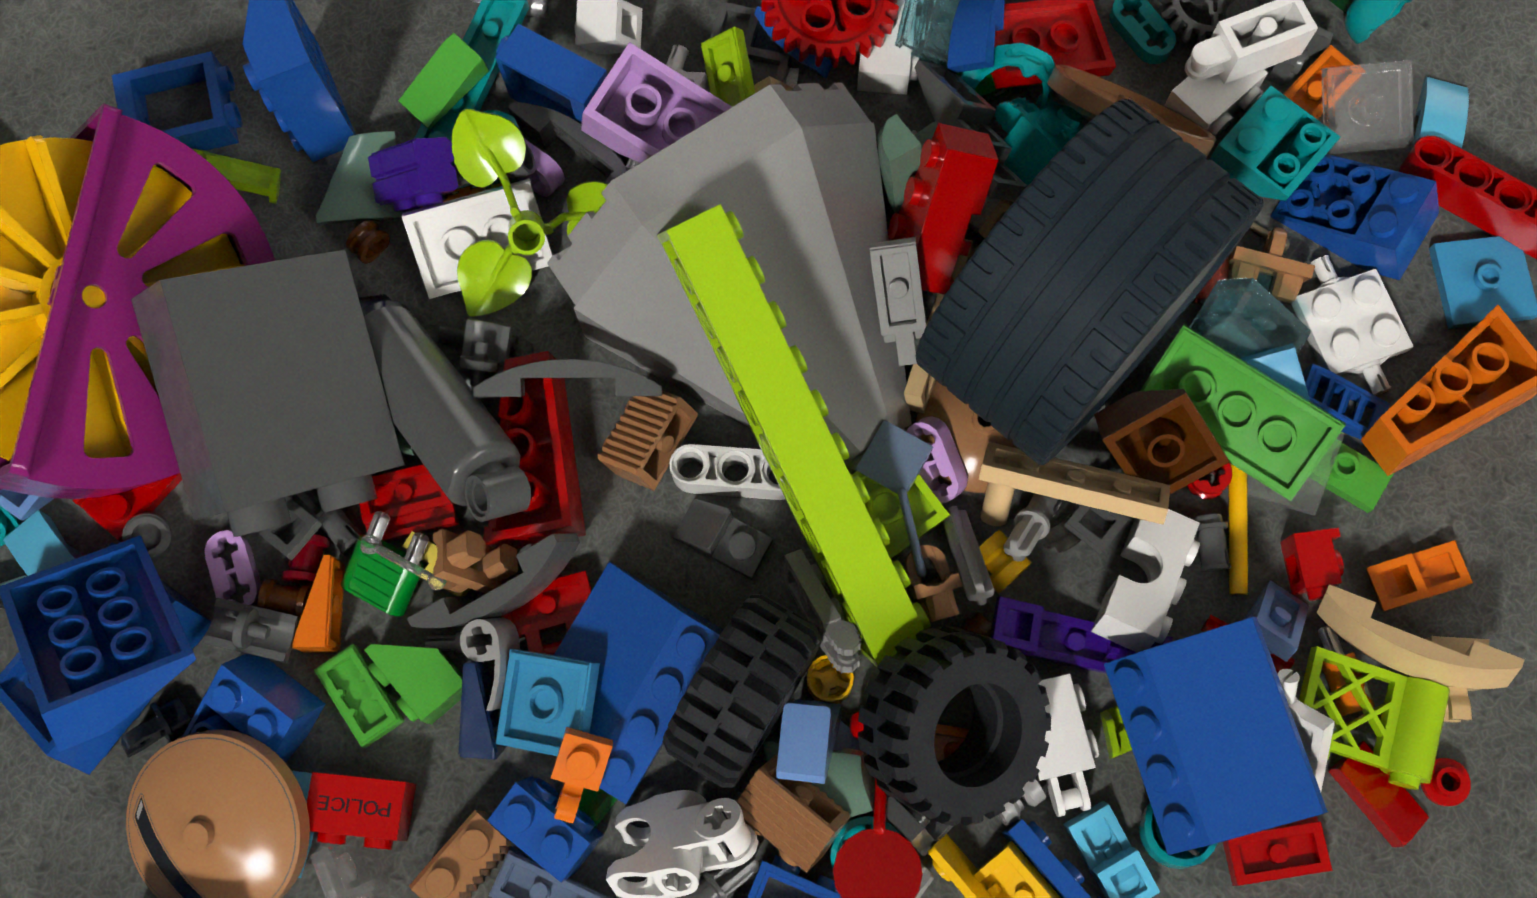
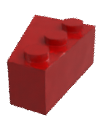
(941, 200)

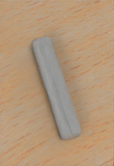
(968, 556)

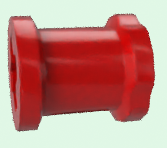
(1205, 490)

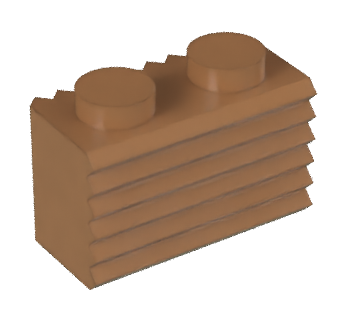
(647, 438)
(791, 816)
(463, 860)

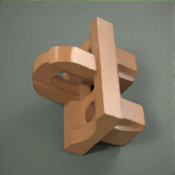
(1286, 273)
(460, 551)
(936, 596)

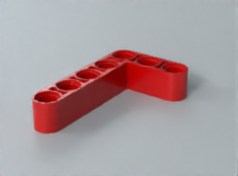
(1477, 191)

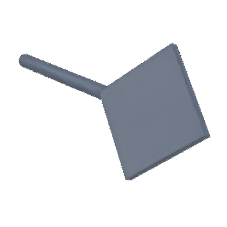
(895, 462)

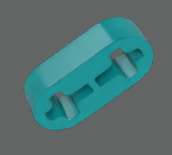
(1145, 26)

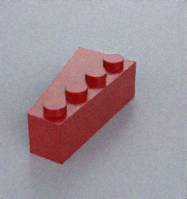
(543, 436)

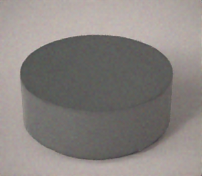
(153, 529)

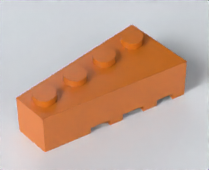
(1457, 394)

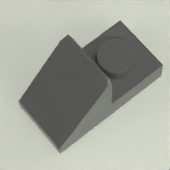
(723, 538)

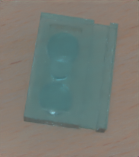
(927, 28)

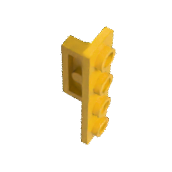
(1002, 876)

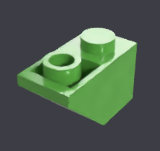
(422, 677)

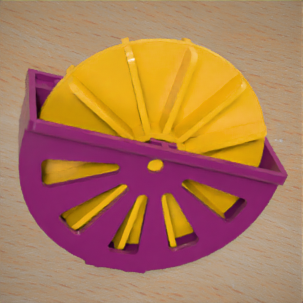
(78, 239)

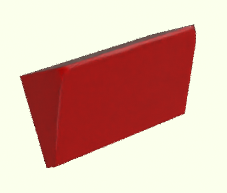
(1383, 803)

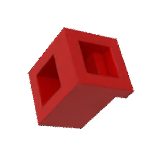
(1312, 562)

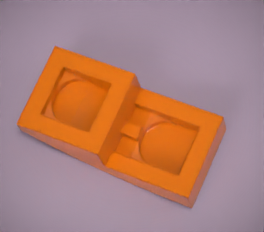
(1419, 576)

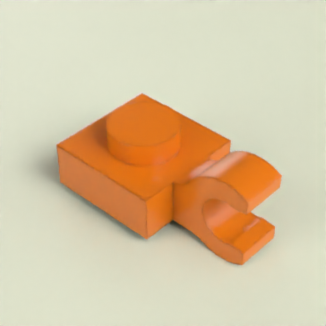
(580, 766)

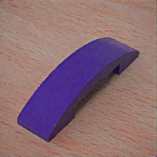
(1054, 636)

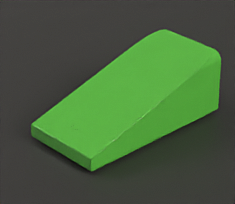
(443, 81)

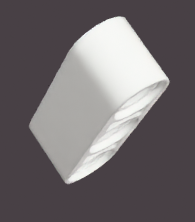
(715, 462)

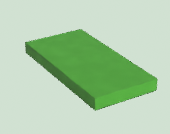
(1252, 416)

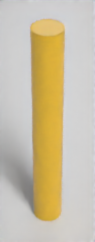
(1238, 533)

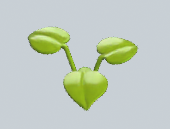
(489, 275)

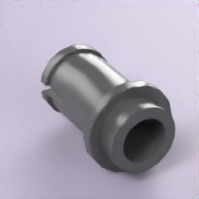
(1212, 543)

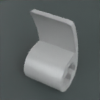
(476, 647)

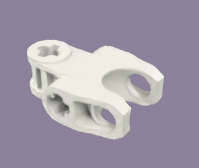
(680, 844)

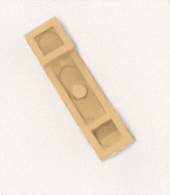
(1476, 669)

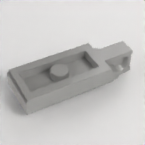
(898, 295)

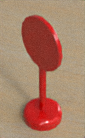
(877, 859)

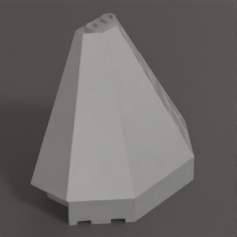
(809, 203)

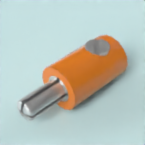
(1345, 703)

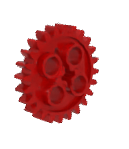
(859, 32)

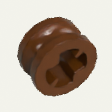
(367, 241)

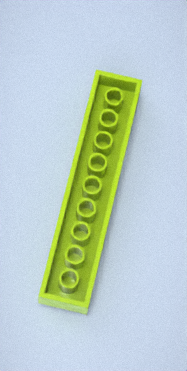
(792, 430)

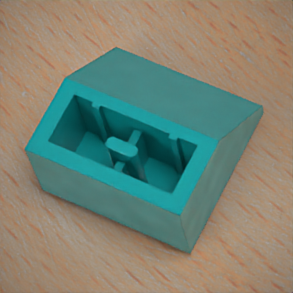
(1274, 146)

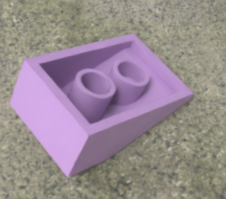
(646, 106)

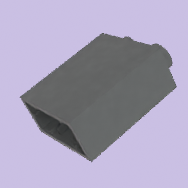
(268, 387)

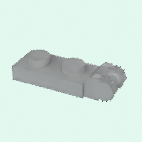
(808, 590)

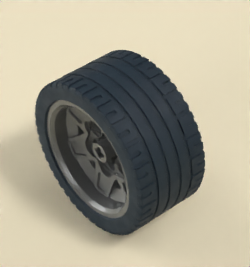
(1084, 277)

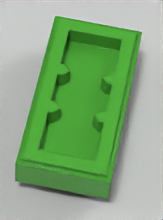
(1357, 479)
(359, 696)

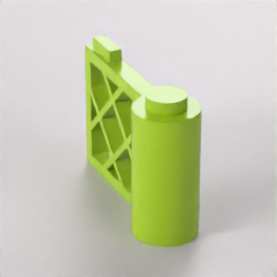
(1408, 723)

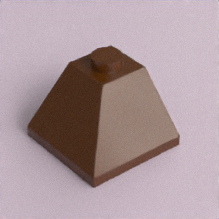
(1160, 437)

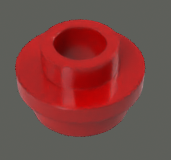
(1461, 788)

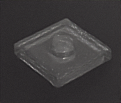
(1369, 106)

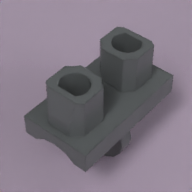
(484, 353)
(252, 630)

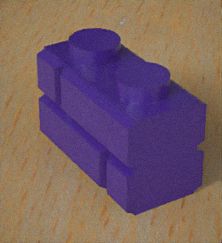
(413, 173)

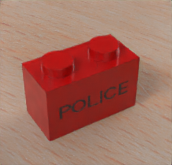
(360, 808)

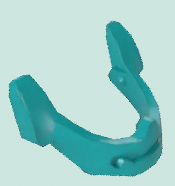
(1027, 58)

